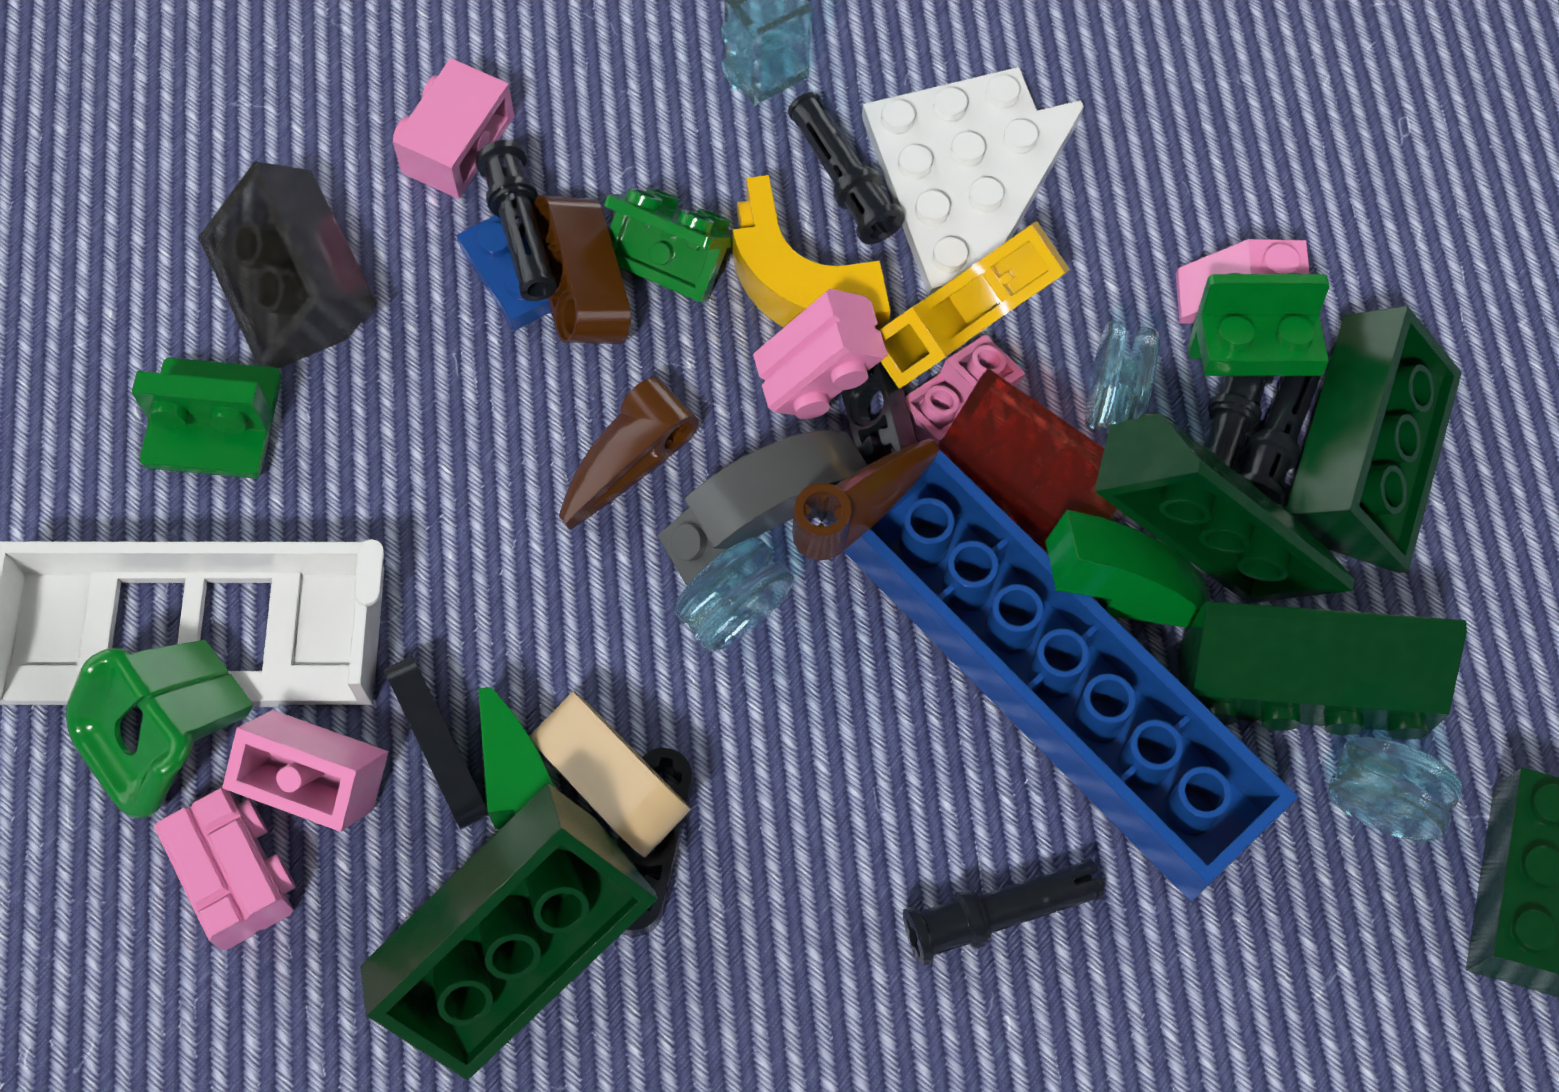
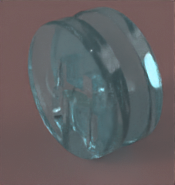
(1120, 385)
(733, 594)
(1395, 788)

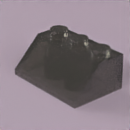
(285, 265)

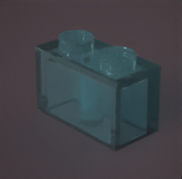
(766, 45)

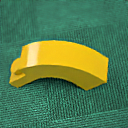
(782, 279)
(970, 303)

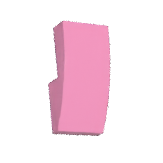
(941, 398)

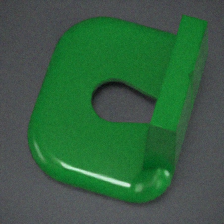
(182, 699)

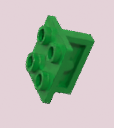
(668, 243)
(1261, 325)
(207, 416)

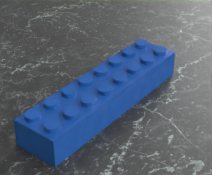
(1071, 679)

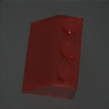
(1025, 458)

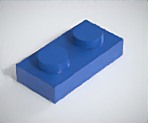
(489, 256)

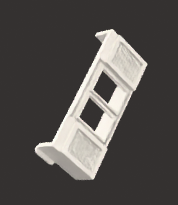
(319, 630)

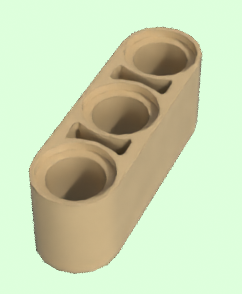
(609, 774)

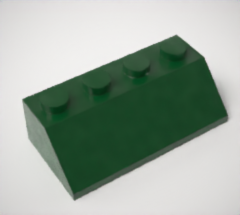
(1375, 438)
(1213, 514)
(1322, 668)
(504, 934)

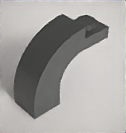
(755, 495)

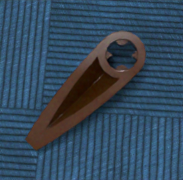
(643, 436)
(856, 501)

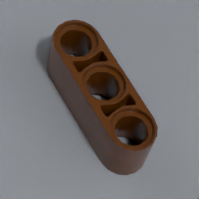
(590, 290)

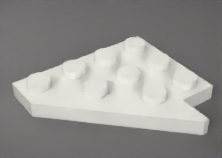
(965, 165)

